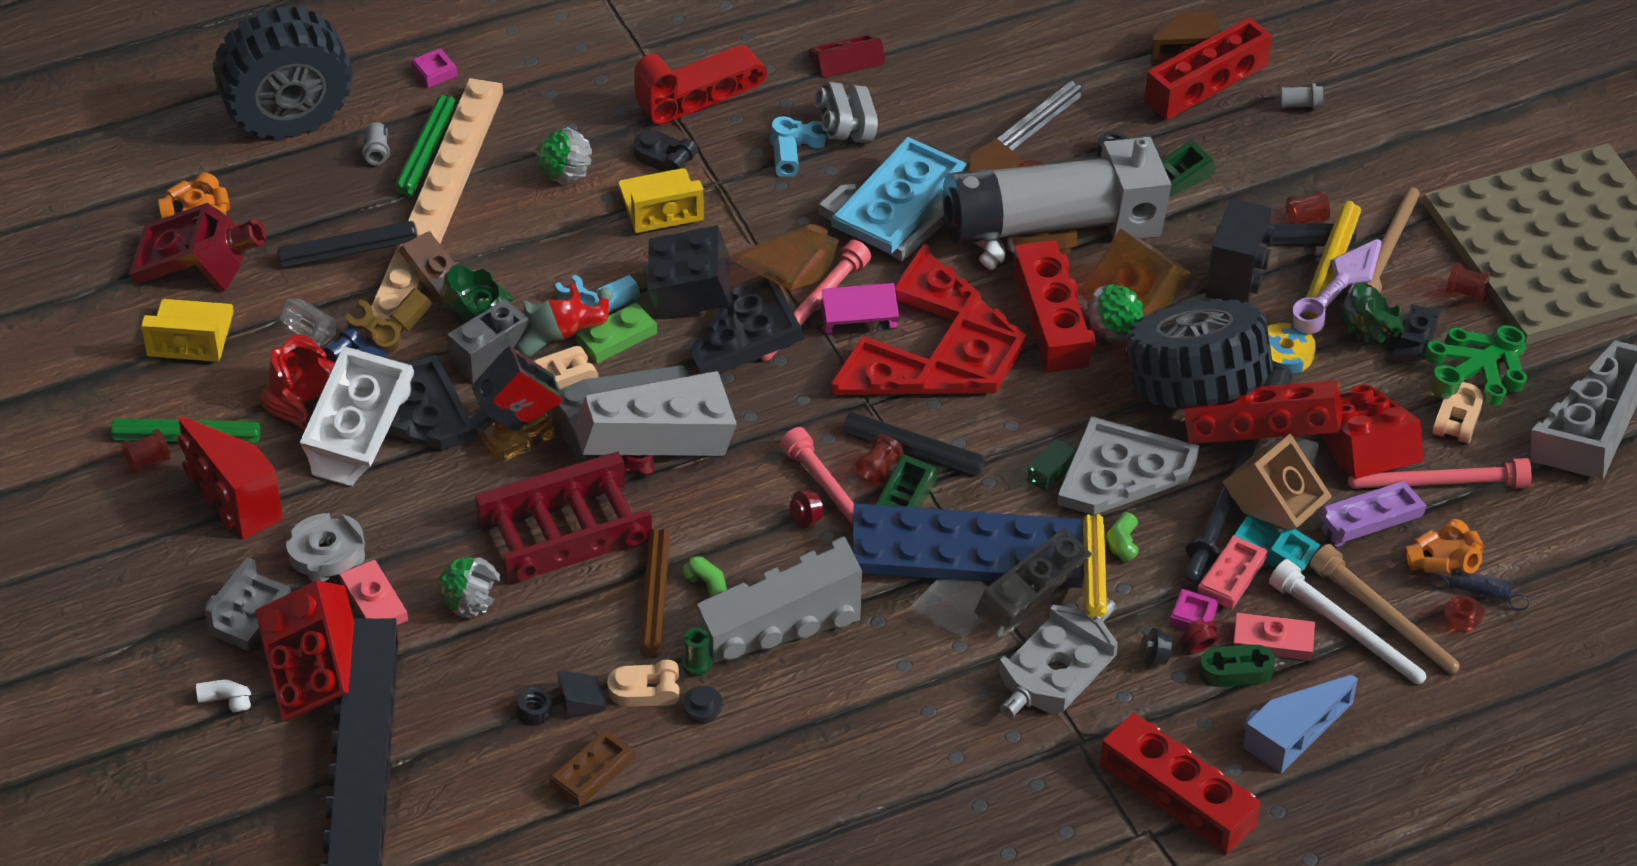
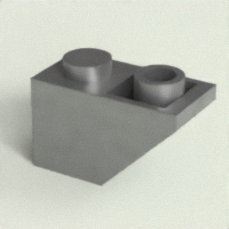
(485, 338)

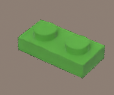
(617, 334)

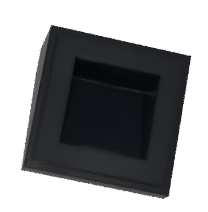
(580, 693)

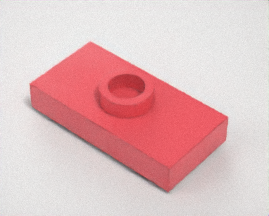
(1232, 571)
(372, 593)
(1282, 636)

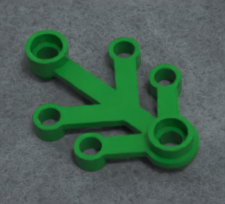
(1505, 343)

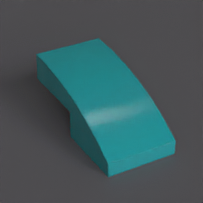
(1280, 545)

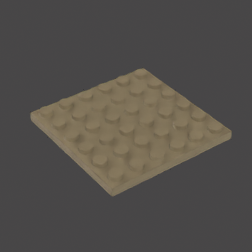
(1552, 239)

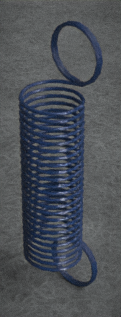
(1485, 582)

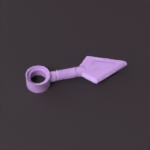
(1348, 269)

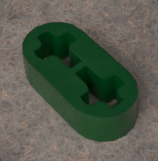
(1237, 665)

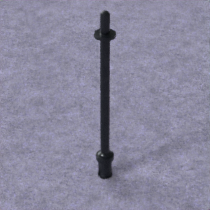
(1203, 550)

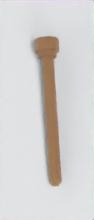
(1393, 234)
(1329, 564)

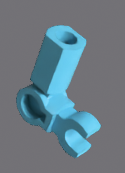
(785, 138)
(624, 292)

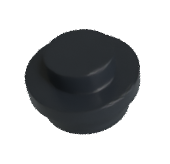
(1155, 648)
(702, 704)

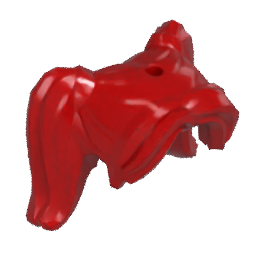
(295, 379)

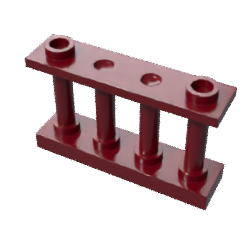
(553, 490)

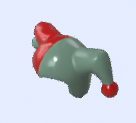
(561, 319)

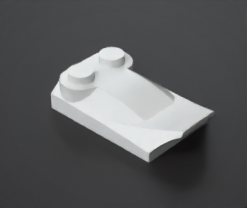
(354, 414)

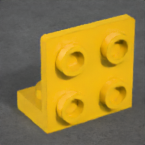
(662, 200)
(187, 330)

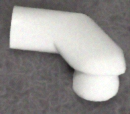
(993, 253)
(224, 690)

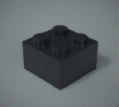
(1240, 252)
(688, 272)

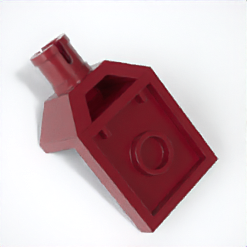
(198, 238)

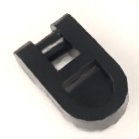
(663, 150)

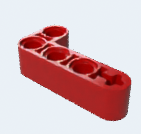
(676, 93)

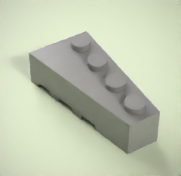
(658, 419)
(1592, 419)
(785, 604)

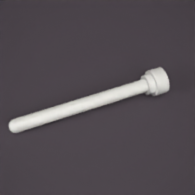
(1288, 579)

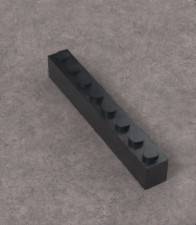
(363, 748)

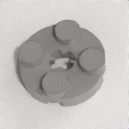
(319, 563)

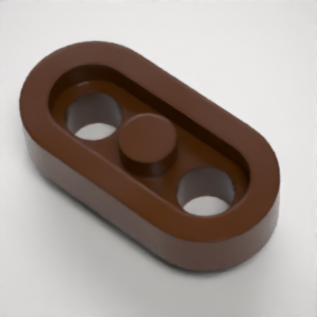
(1066, 239)

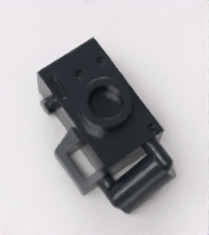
(1417, 333)

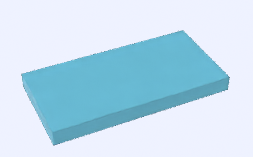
(897, 195)

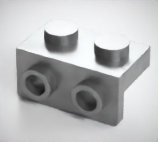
(232, 611)

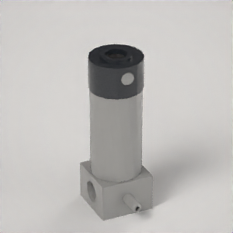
(1117, 191)

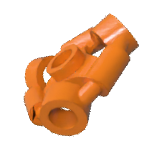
(195, 193)
(1448, 550)

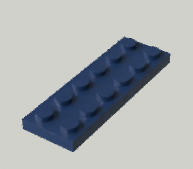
(951, 542)

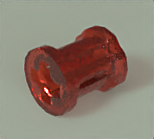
(1318, 202)
(1468, 282)
(146, 450)
(879, 459)

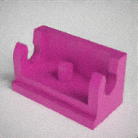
(859, 305)

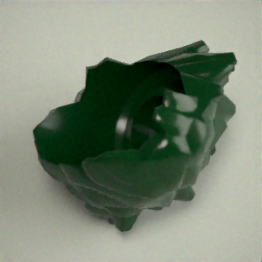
(470, 292)
(1369, 314)

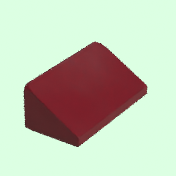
(848, 55)

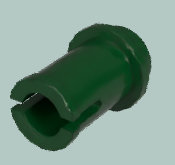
(696, 658)

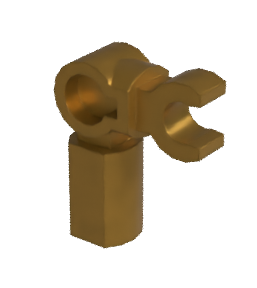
(387, 333)

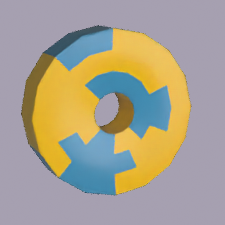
(1291, 347)

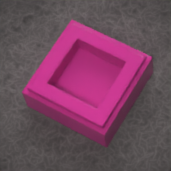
(434, 68)
(1192, 607)

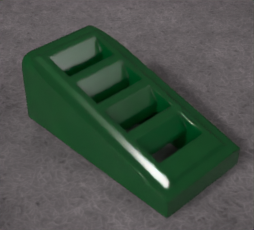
(1180, 158)
(913, 469)

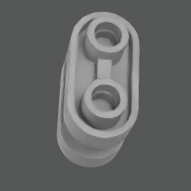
(847, 112)

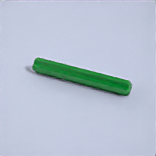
(425, 145)
(136, 428)

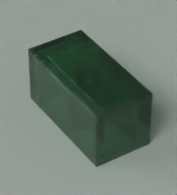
(1050, 465)

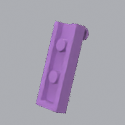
(1371, 512)

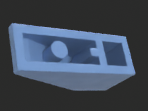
(1295, 721)

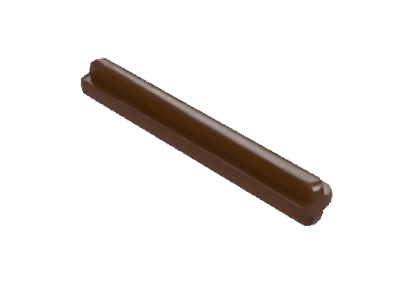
(654, 592)

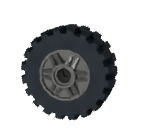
(282, 72)
(1199, 353)

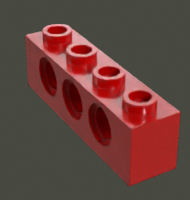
(1207, 68)
(1053, 306)
(1268, 413)
(1180, 783)

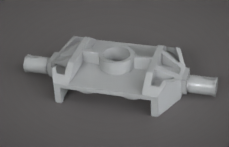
(1066, 638)

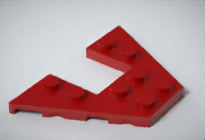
(968, 359)

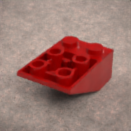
(1374, 434)
(231, 477)
(308, 646)

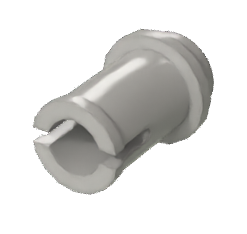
(1302, 97)
(376, 148)

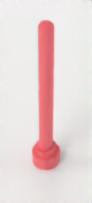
(852, 258)
(799, 447)
(1514, 473)

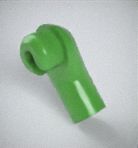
(1119, 537)
(710, 574)

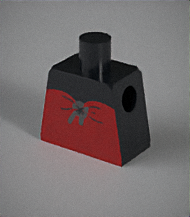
(513, 392)

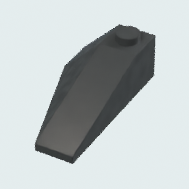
(566, 413)

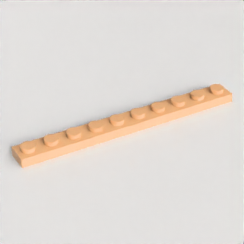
(442, 185)

